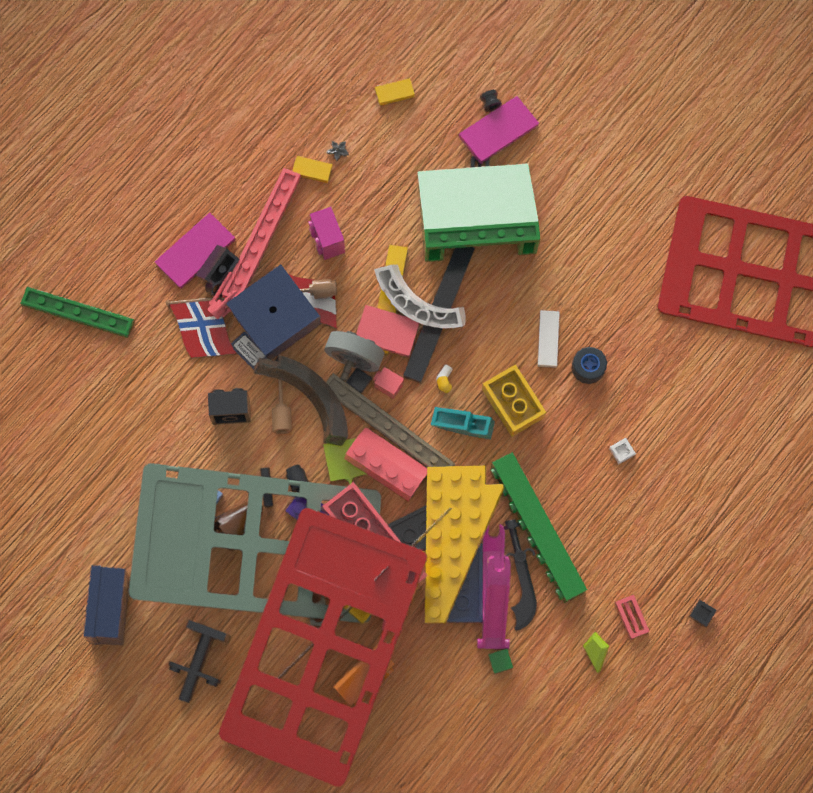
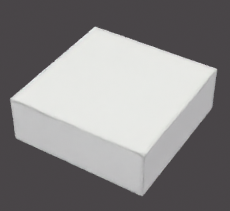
(622, 451)

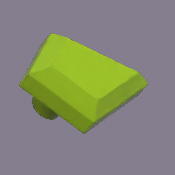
(596, 650)

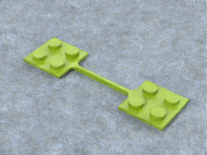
(337, 465)

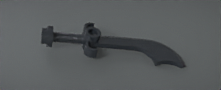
(526, 608)

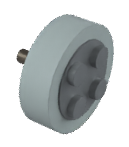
(353, 352)

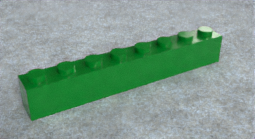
(538, 527)

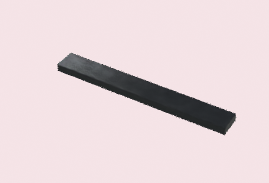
(444, 298)

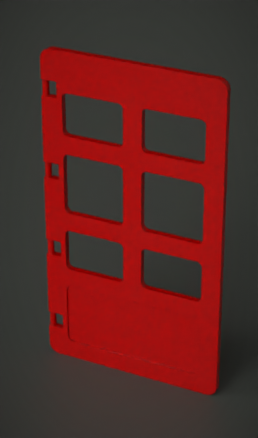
(685, 255)
(341, 565)

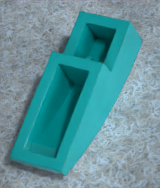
(463, 422)

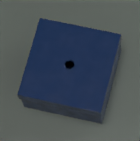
(274, 312)
(106, 605)

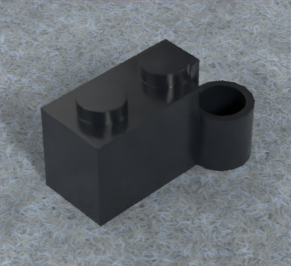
(216, 268)

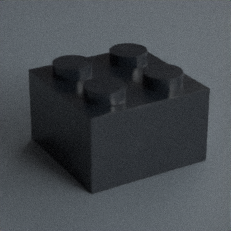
(229, 406)

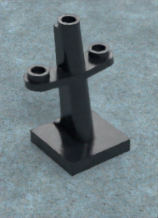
(198, 661)

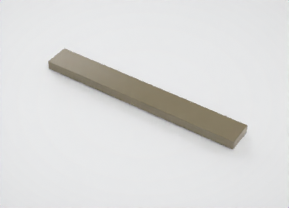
(387, 425)

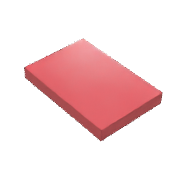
(388, 330)

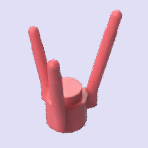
(218, 307)

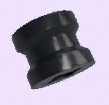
(490, 100)

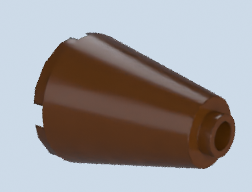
(232, 521)

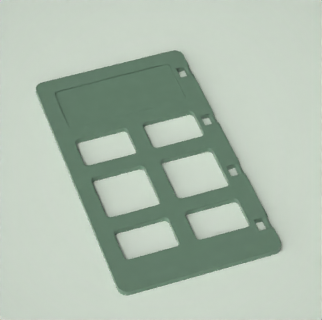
(178, 535)

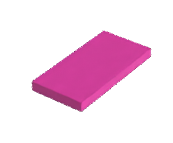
(498, 129)
(191, 251)

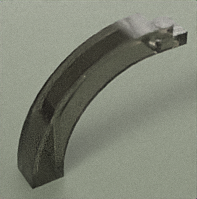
(316, 390)

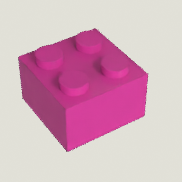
(326, 233)

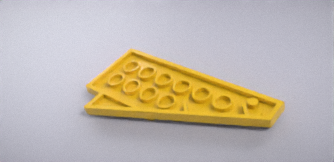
(458, 535)

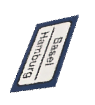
(247, 349)

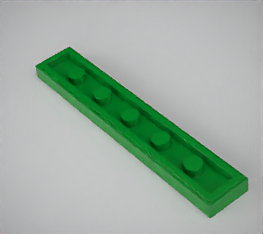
(77, 312)

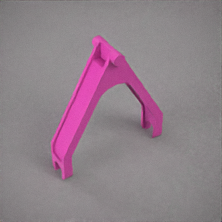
(495, 592)

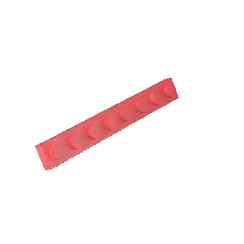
(262, 233)

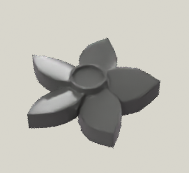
(338, 150)

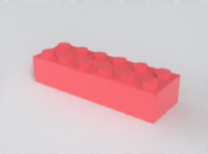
(354, 508)

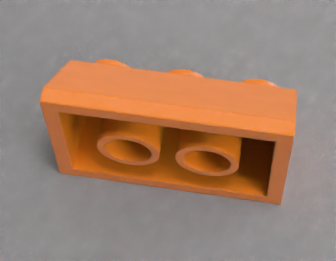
(351, 684)

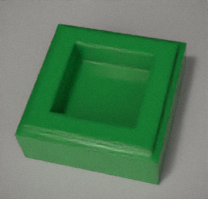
(500, 661)

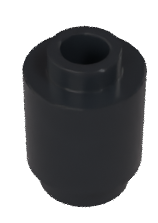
(296, 473)

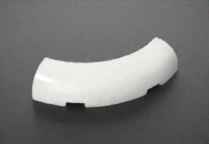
(414, 307)

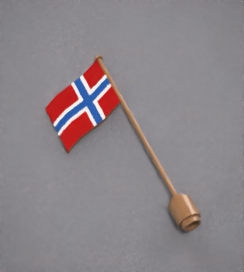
(207, 335)

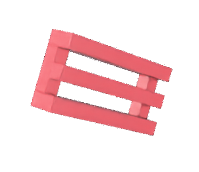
(638, 612)

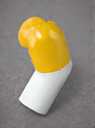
(442, 379)

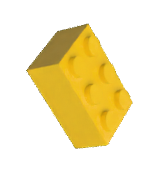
(513, 400)

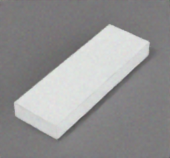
(548, 339)

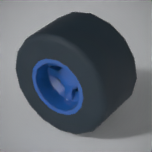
(593, 360)

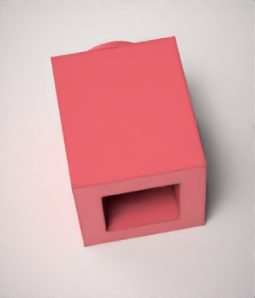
(388, 382)

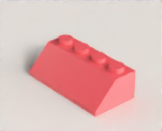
(386, 464)

